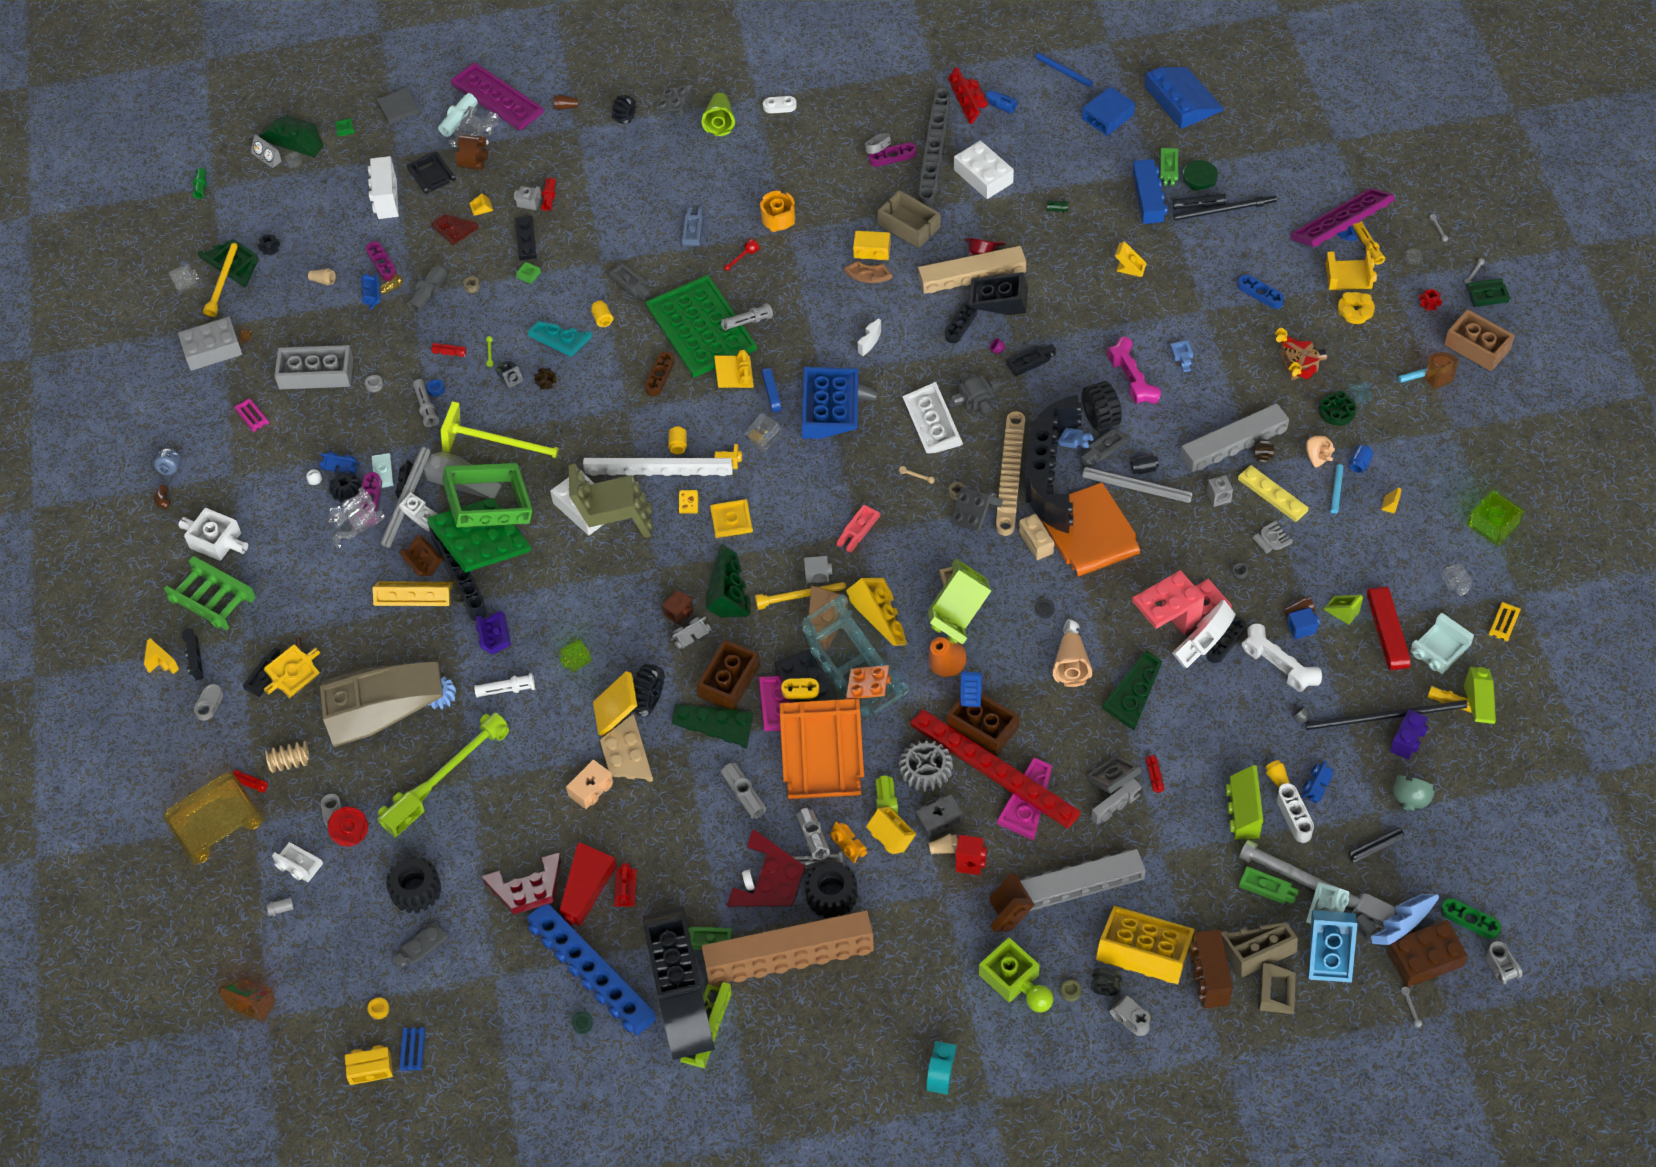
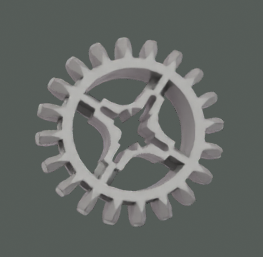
(926, 772)

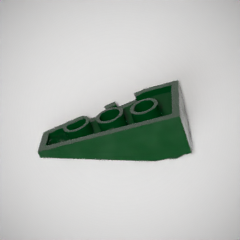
(725, 591)

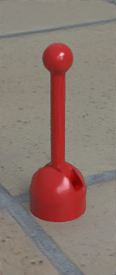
(750, 247)

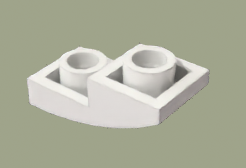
(867, 342)
(416, 510)

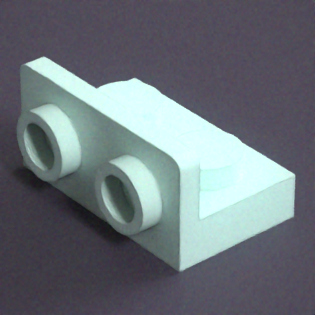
(1328, 899)

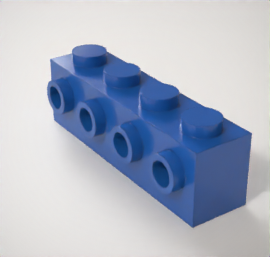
(1148, 191)

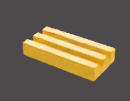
(1500, 634)

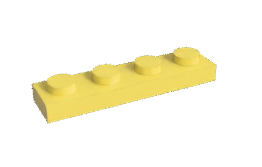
(1273, 493)

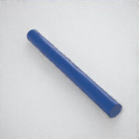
(1063, 69)

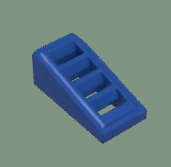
(971, 689)

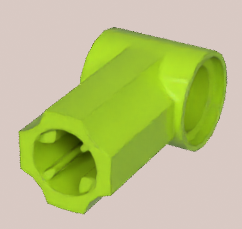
(885, 793)

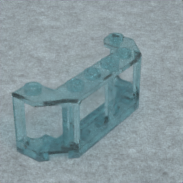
(866, 650)

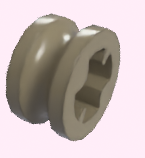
(471, 280)
(956, 485)

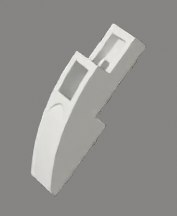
(1206, 635)

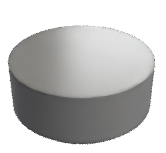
(373, 383)

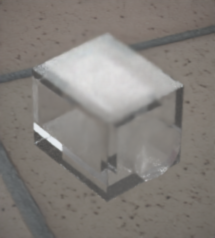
(184, 278)

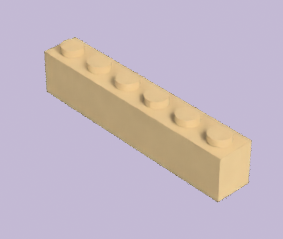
(961, 271)

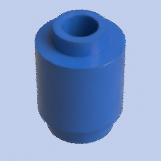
(1361, 458)

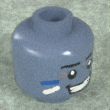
(167, 461)

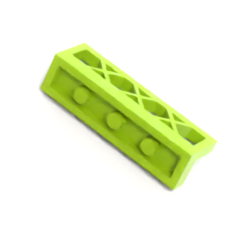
(718, 1009)

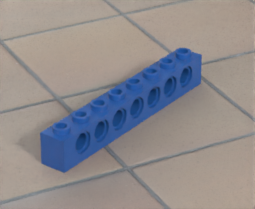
(547, 917)

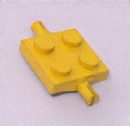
(291, 671)

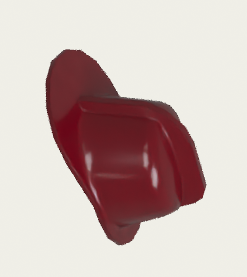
(978, 246)

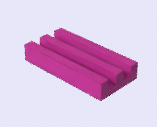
(258, 424)

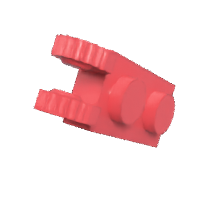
(858, 527)

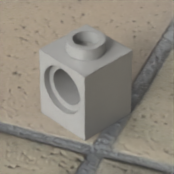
(1219, 491)
(817, 569)

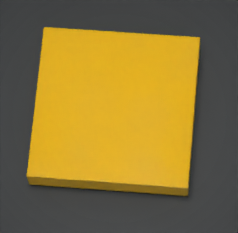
(731, 518)

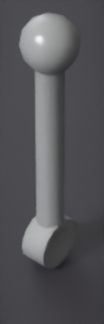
(1433, 217)
(1481, 261)
(1405, 991)

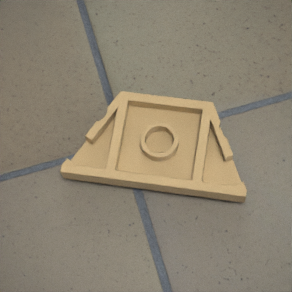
(625, 751)

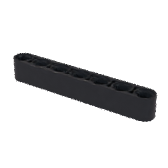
(462, 581)

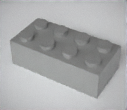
(314, 367)

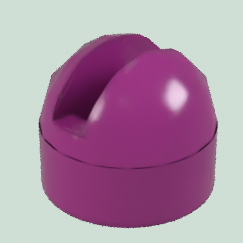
(997, 345)

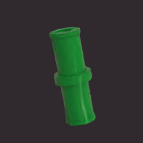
(199, 183)

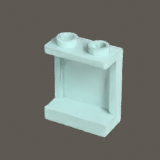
(1442, 644)

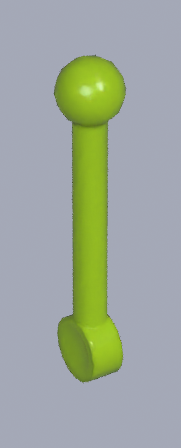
(489, 339)

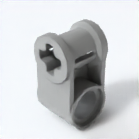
(1503, 967)
(1129, 1013)

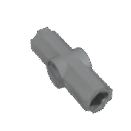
(749, 798)
(813, 834)

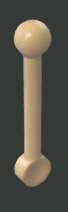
(902, 470)

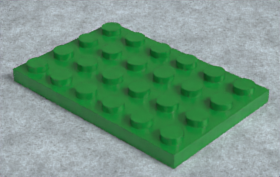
(692, 325)

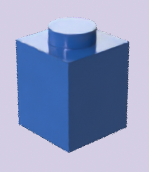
(1303, 623)

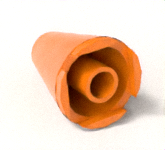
(946, 657)

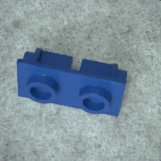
(370, 290)
(332, 460)
(1312, 787)

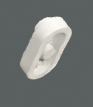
(779, 104)

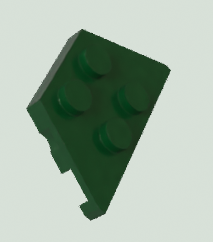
(242, 264)

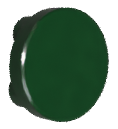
(1200, 175)
(1337, 408)

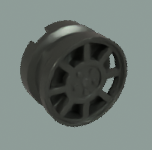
(1106, 982)

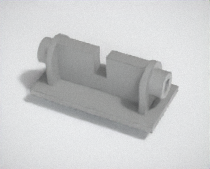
(696, 628)

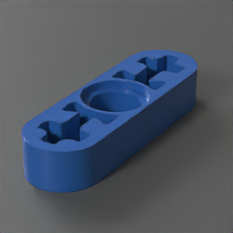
(1258, 285)
(771, 389)

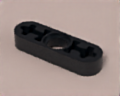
(960, 329)
(1225, 648)

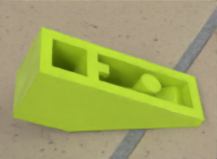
(1480, 694)

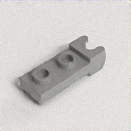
(1118, 800)

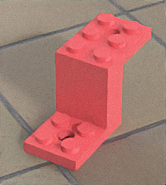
(1180, 602)

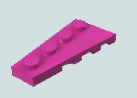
(1019, 814)

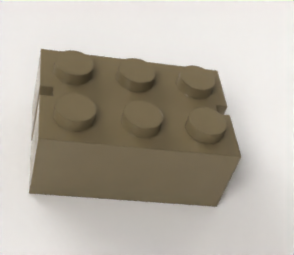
(909, 219)

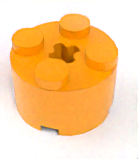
(777, 211)

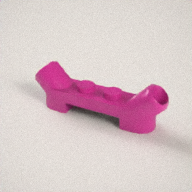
(1139, 389)

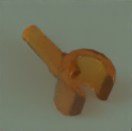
(245, 335)

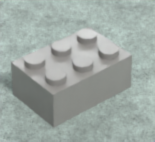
(209, 343)

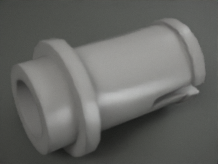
(279, 906)

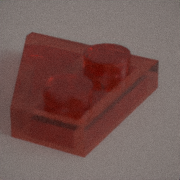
(454, 228)

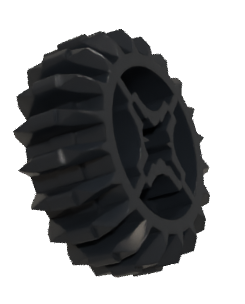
(648, 688)

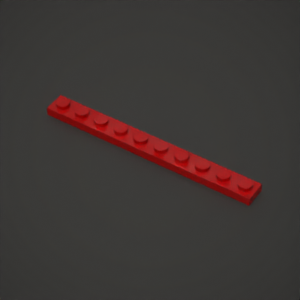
(996, 769)

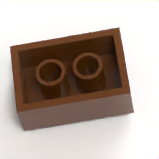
(728, 675)
(986, 725)
(1427, 953)
(1211, 969)

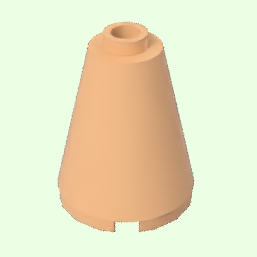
(1072, 662)

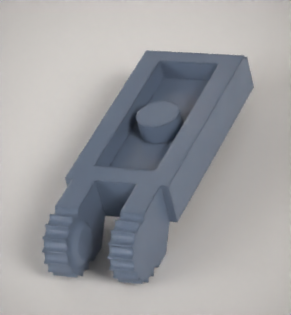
(692, 227)

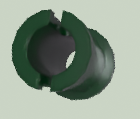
(1058, 206)

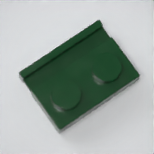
(1488, 292)

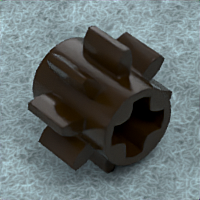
(545, 378)
(1264, 450)

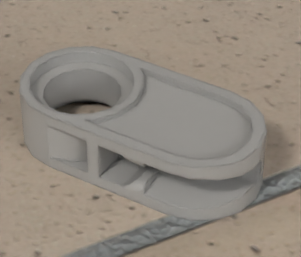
(878, 143)
(210, 698)
(327, 812)

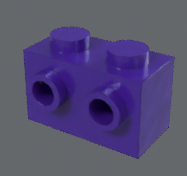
(1408, 735)

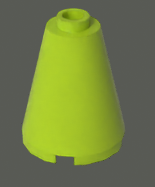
(718, 116)

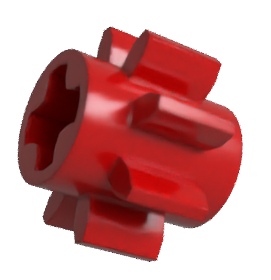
(1430, 299)

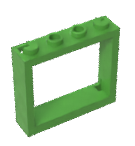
(487, 474)

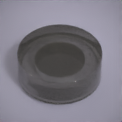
(1044, 608)

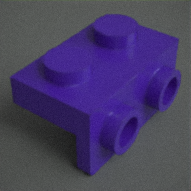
(493, 632)

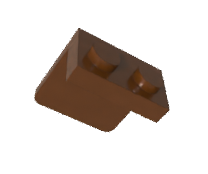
(1010, 903)

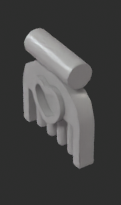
(1270, 538)

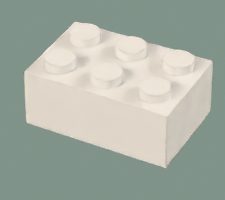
(983, 169)
(384, 187)
(561, 499)

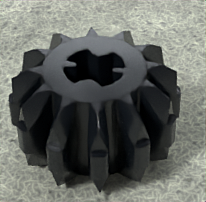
(623, 109)
(344, 486)

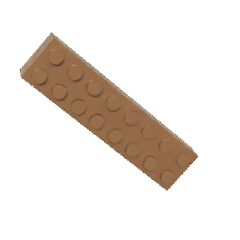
(788, 948)

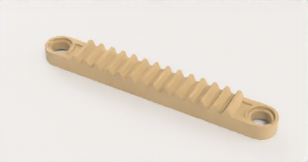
(1010, 473)

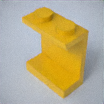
(1350, 274)

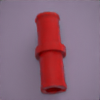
(548, 194)

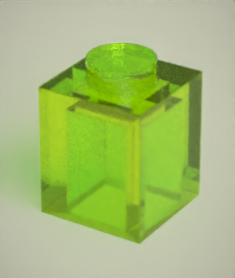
(574, 656)

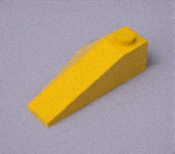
(873, 600)

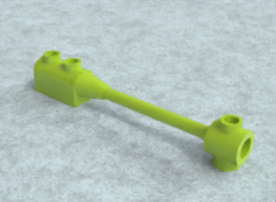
(409, 806)

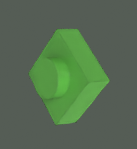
(528, 273)

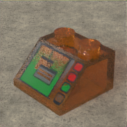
(247, 999)

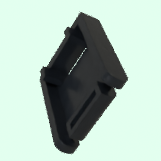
(432, 176)

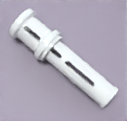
(514, 684)

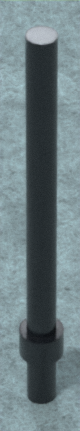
(1257, 201)

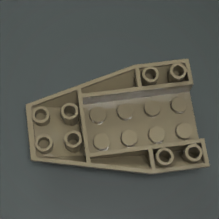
(376, 697)

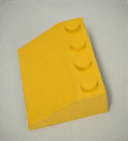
(1145, 944)

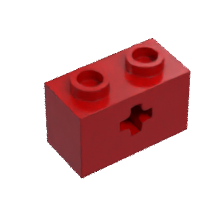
(970, 855)

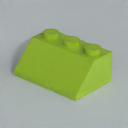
(1245, 804)

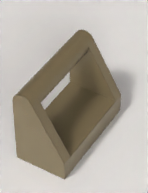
(1268, 1004)

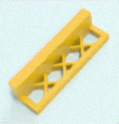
(411, 593)

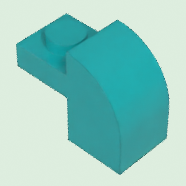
(941, 1067)

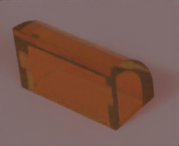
(1441, 369)

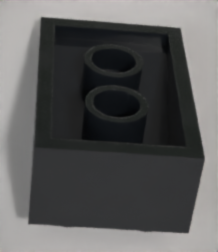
(1000, 294)

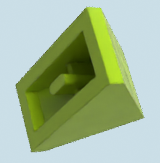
(1345, 607)

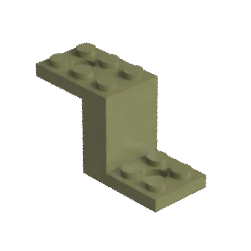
(610, 501)

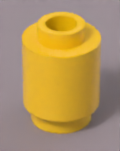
(601, 314)
(677, 440)

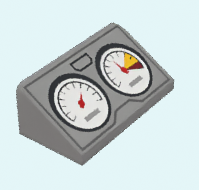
(265, 152)

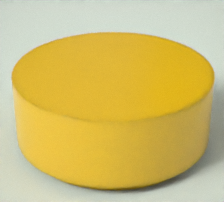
(378, 1008)

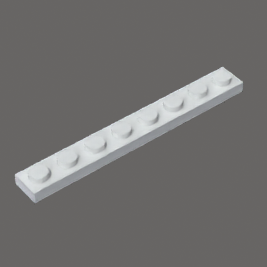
(658, 466)

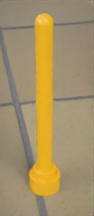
(211, 307)
(763, 601)

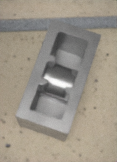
(939, 816)

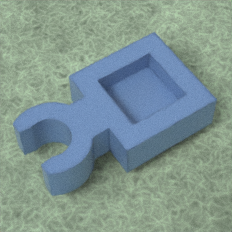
(1074, 437)

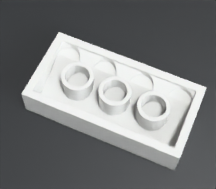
(932, 419)

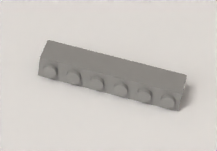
(1234, 437)
(1084, 878)

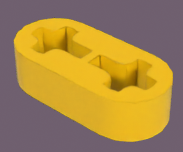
(800, 688)

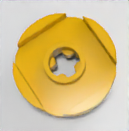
(1347, 309)

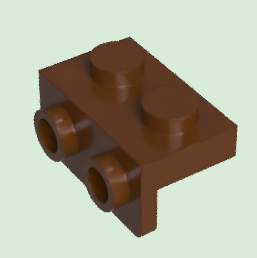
(421, 557)

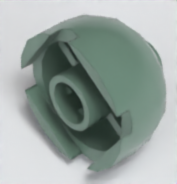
(1412, 793)

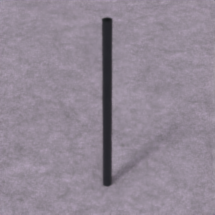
(1385, 715)

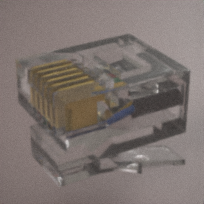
(763, 433)

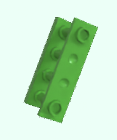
(213, 576)

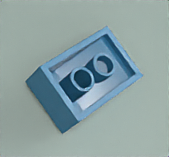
(1332, 946)

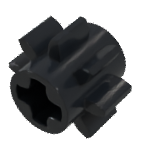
(268, 244)

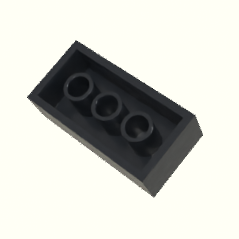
(804, 666)

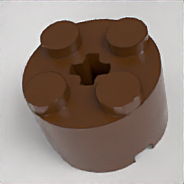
(471, 151)

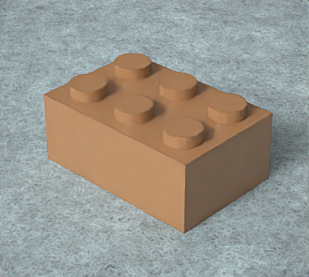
(1479, 340)

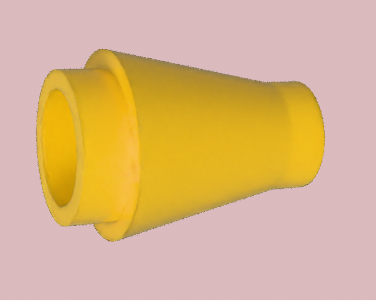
(1277, 773)

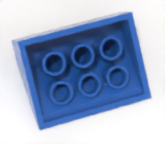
(1181, 95)
(829, 401)

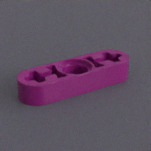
(905, 155)
(381, 254)
(377, 485)

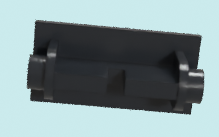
(404, 472)

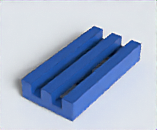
(413, 1032)

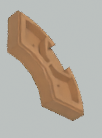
(867, 273)

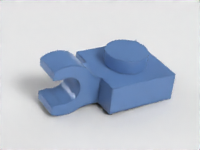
(1182, 352)

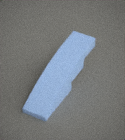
(1408, 916)

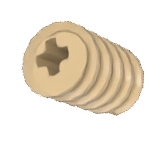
(287, 757)

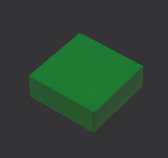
(344, 127)

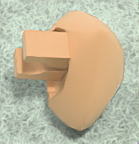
(1319, 450)

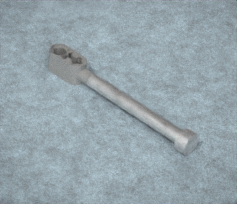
(1367, 905)

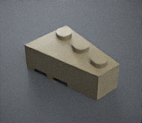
(1252, 948)

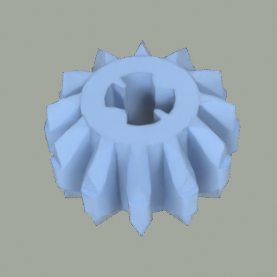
(448, 694)

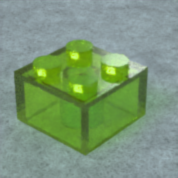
(1495, 517)

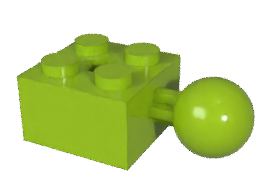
(1012, 971)

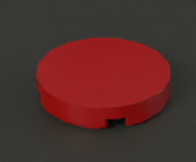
(347, 826)

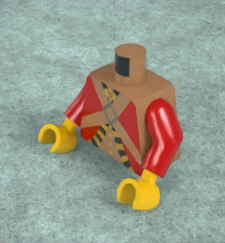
(1299, 356)

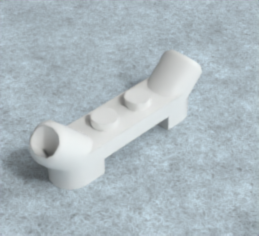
(1298, 676)

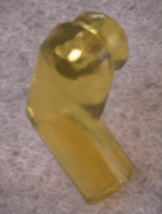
(396, 282)

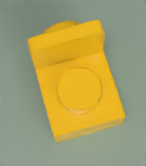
(736, 456)

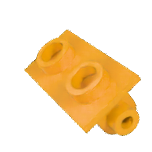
(843, 836)

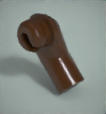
(159, 497)

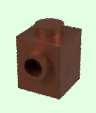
(678, 607)

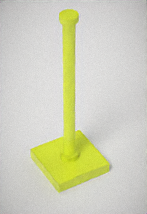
(452, 427)

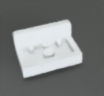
(297, 862)

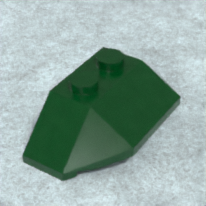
(293, 135)

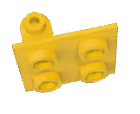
(734, 371)

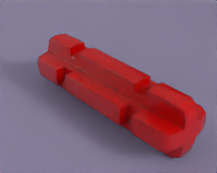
(451, 350)
(1154, 774)
(251, 781)

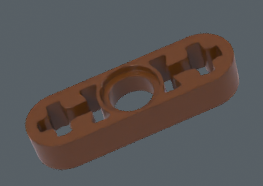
(659, 366)

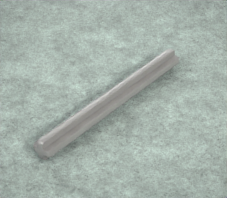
(1136, 484)
(410, 486)

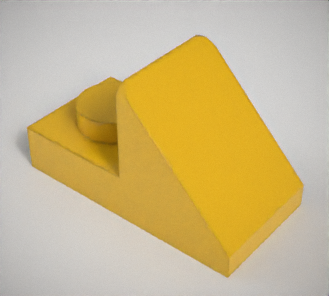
(1129, 260)
(157, 656)

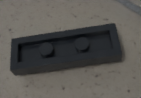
(525, 238)

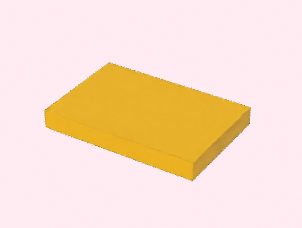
(614, 703)

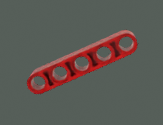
(1388, 626)

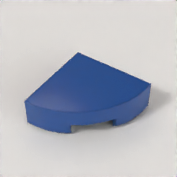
(1349, 233)

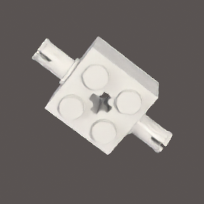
(213, 534)

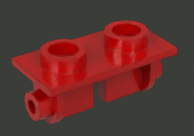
(625, 886)

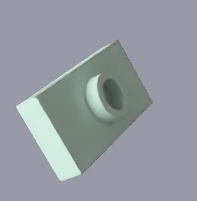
(383, 467)

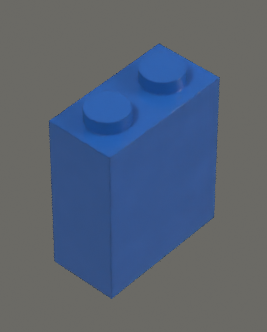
(1108, 111)

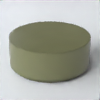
(1070, 990)

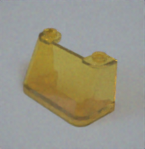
(211, 815)

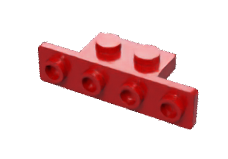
(968, 94)

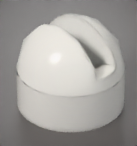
(314, 477)
(1070, 627)

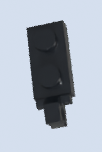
(1030, 359)

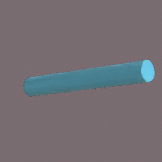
(1413, 375)
(1337, 488)

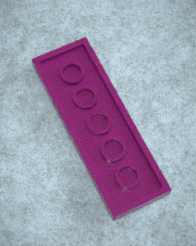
(497, 96)
(1342, 217)

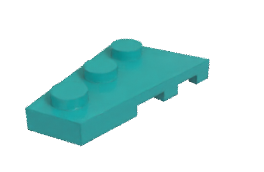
(560, 339)

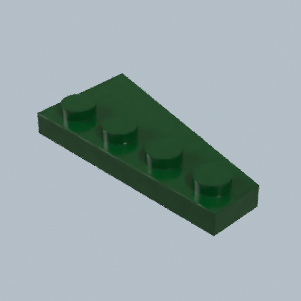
(1132, 693)
(726, 724)

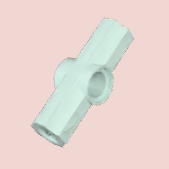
(455, 114)

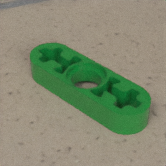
(1467, 910)

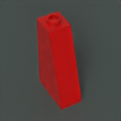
(585, 882)

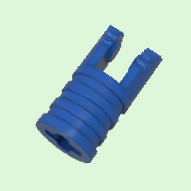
(1002, 101)

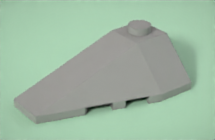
(434, 472)

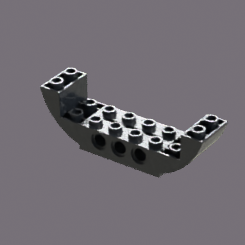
(1051, 508)
(677, 982)

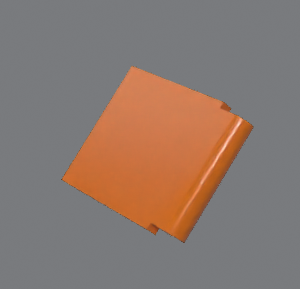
(1098, 532)
(822, 748)

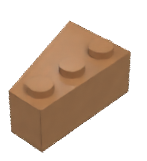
(818, 599)

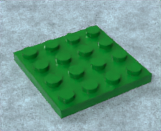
(478, 545)

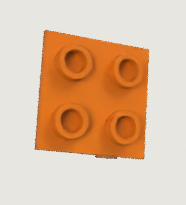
(868, 682)

